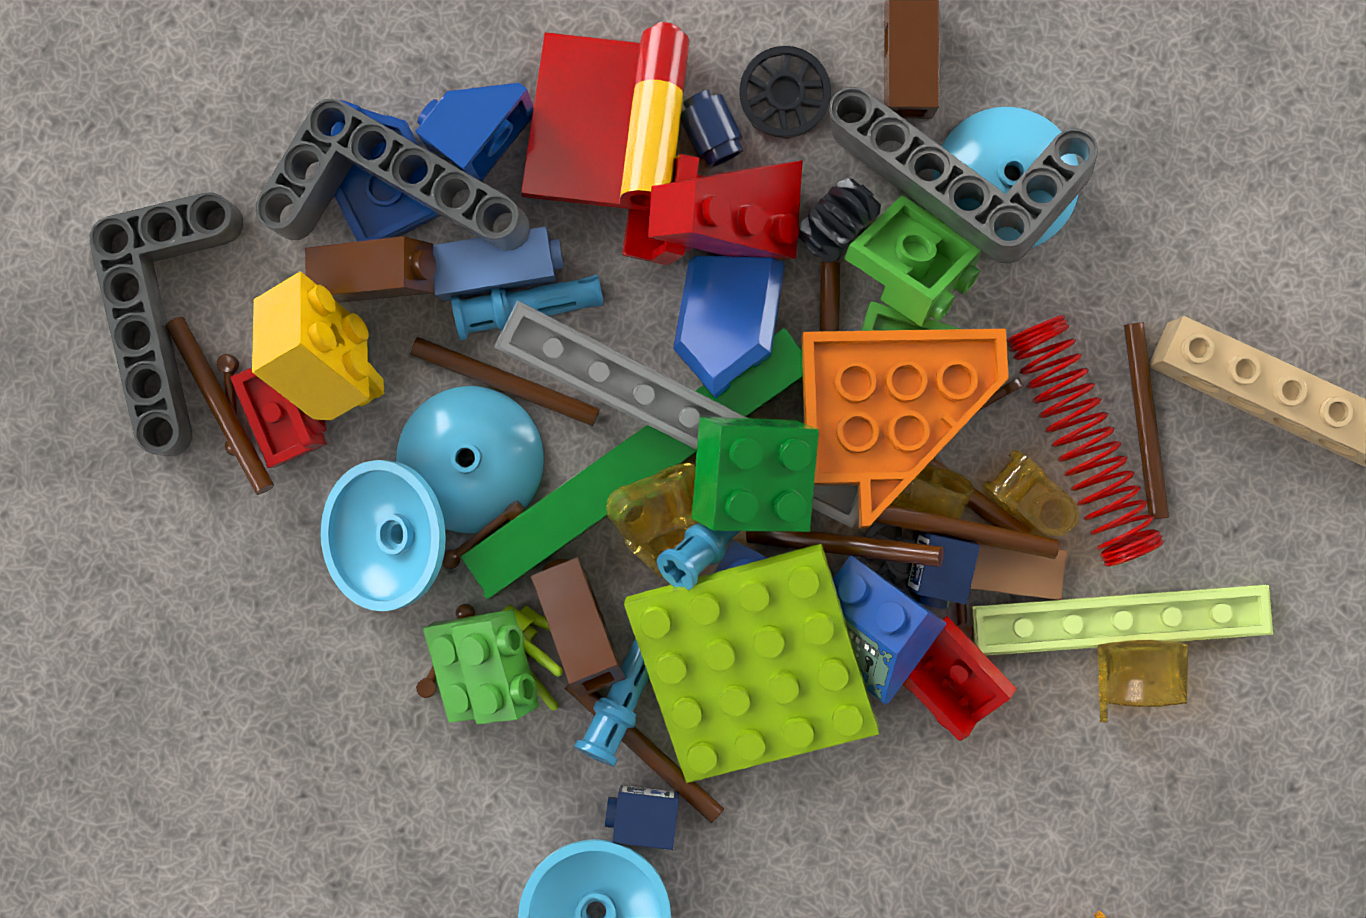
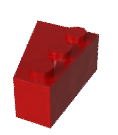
(732, 211)

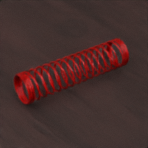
(1132, 543)

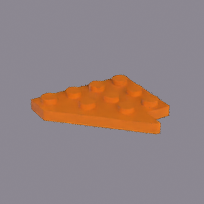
(893, 402)

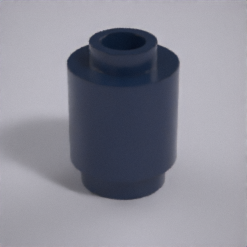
(711, 128)

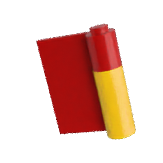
(606, 118)

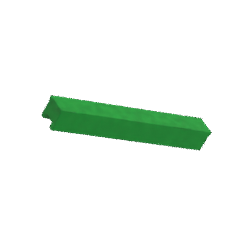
(583, 499)

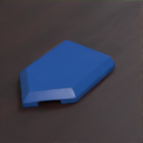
(372, 206)
(728, 316)

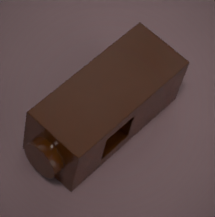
(911, 57)
(373, 268)
(577, 626)

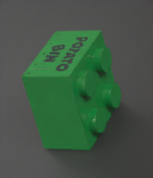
(754, 474)

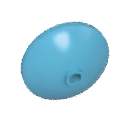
(1001, 139)
(505, 450)
(383, 535)
(590, 873)

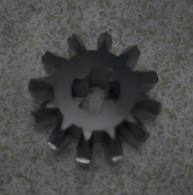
(838, 220)

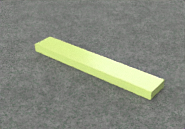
(1118, 618)

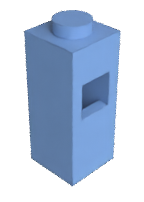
(477, 267)

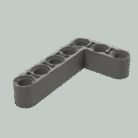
(394, 167)
(959, 180)
(147, 306)

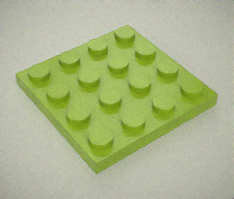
(753, 664)

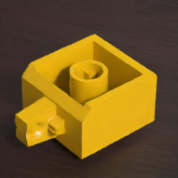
(312, 349)

